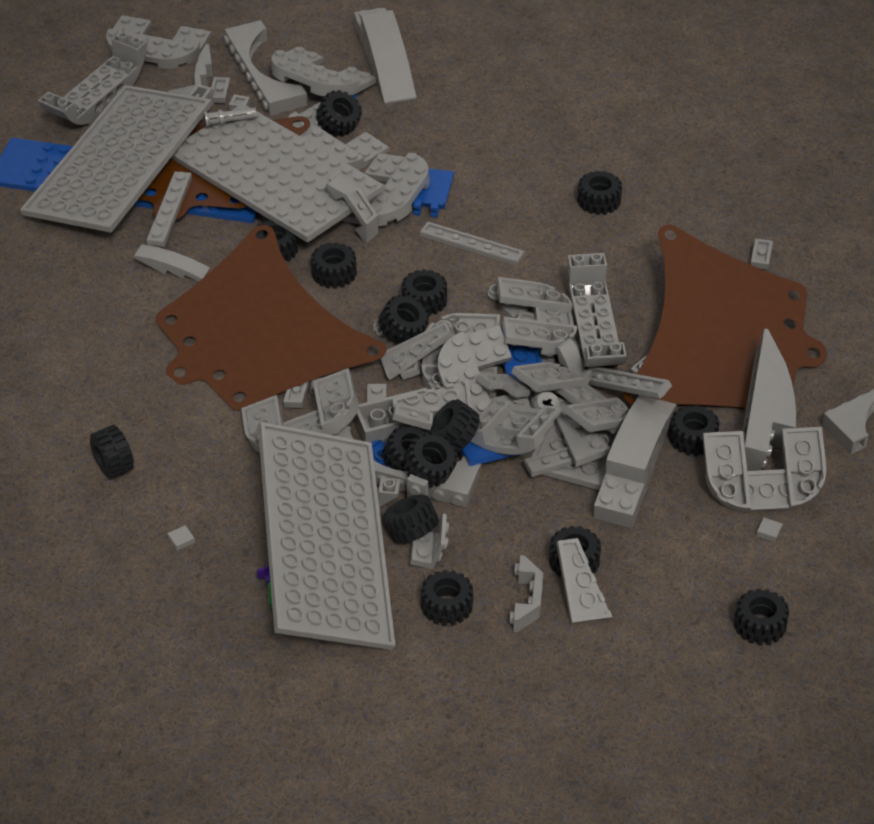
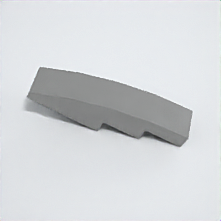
(203, 67)
(166, 260)

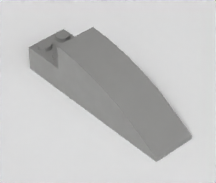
(385, 54)
(768, 405)
(633, 460)

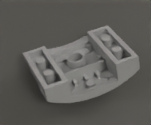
(513, 427)

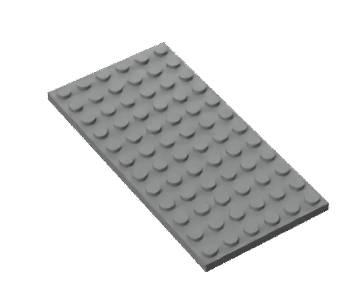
(116, 158)
(273, 172)
(324, 537)

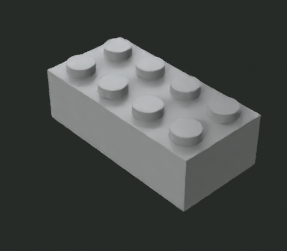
(375, 418)

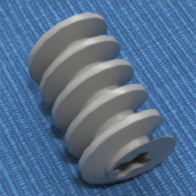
(549, 399)

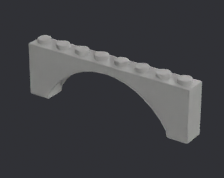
(273, 94)
(848, 422)
(455, 490)

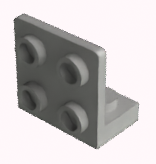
(429, 548)

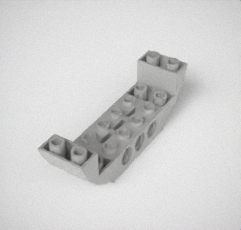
(95, 92)
(593, 311)

